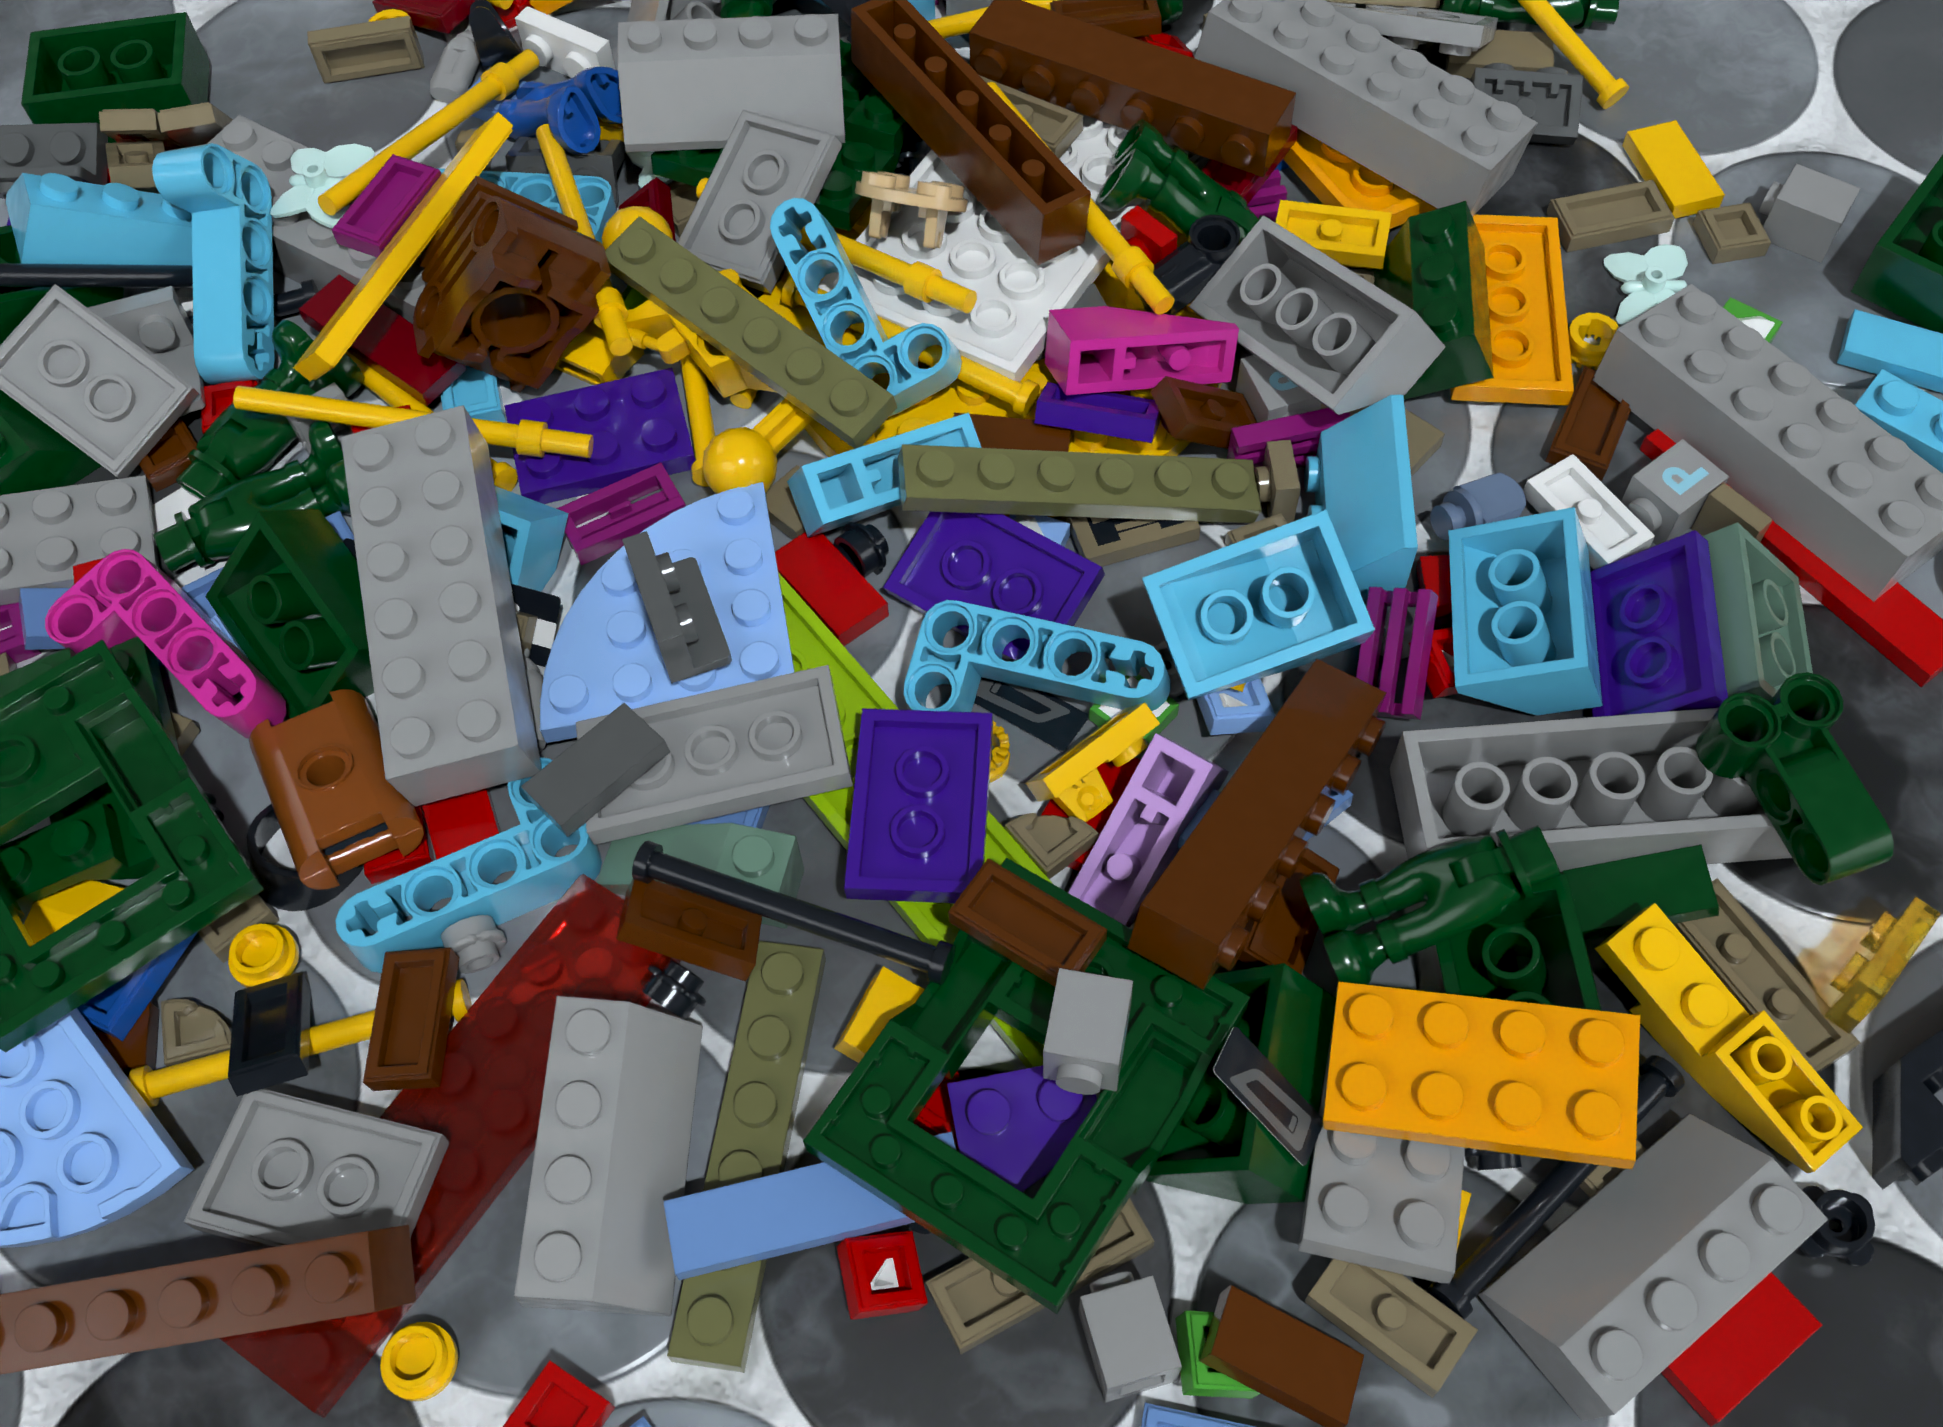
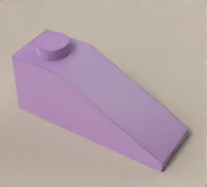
(1145, 828)

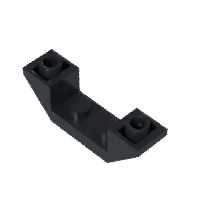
(1909, 1116)

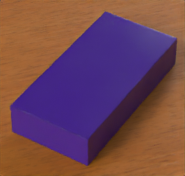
(1099, 413)

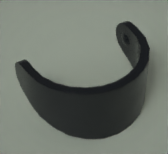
(491, 35)
(284, 886)

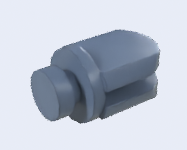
(1477, 503)

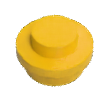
(262, 954)
(419, 1361)

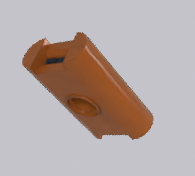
(332, 789)

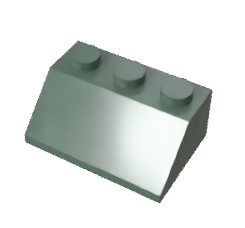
(1757, 614)

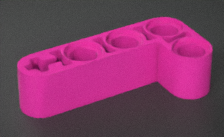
(134, 598)

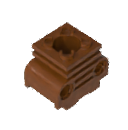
(507, 286)

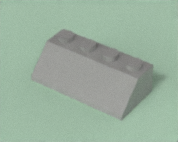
(695, 76)
(1318, 321)
(608, 1158)
(1650, 1264)

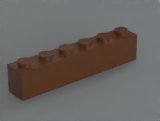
(1132, 80)
(970, 128)
(1257, 826)
(206, 1299)

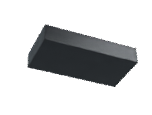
(270, 1034)

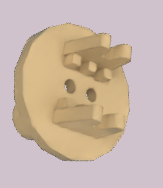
(893, 189)

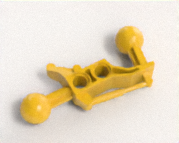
(737, 454)

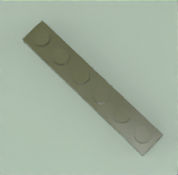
(750, 333)
(1077, 484)
(751, 1142)

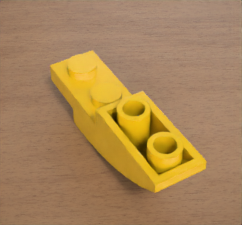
(1730, 1054)

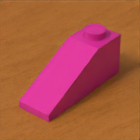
(1135, 349)

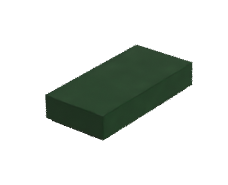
(1619, 889)

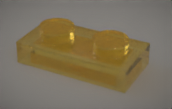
(1868, 979)

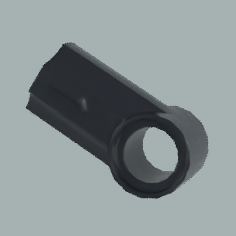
(1196, 260)

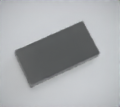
(595, 769)

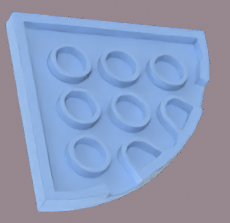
(607, 641)
(75, 1138)

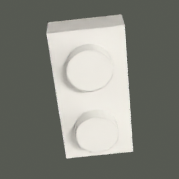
(562, 44)
(1606, 522)

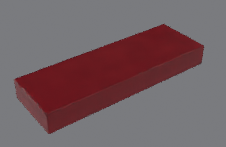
(386, 345)

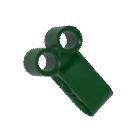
(1800, 776)

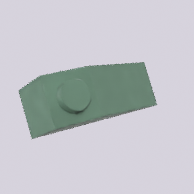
(730, 848)

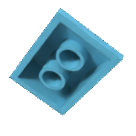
(1259, 606)

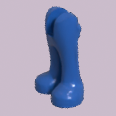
(568, 108)

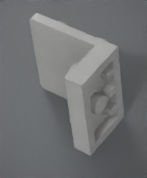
(161, 329)

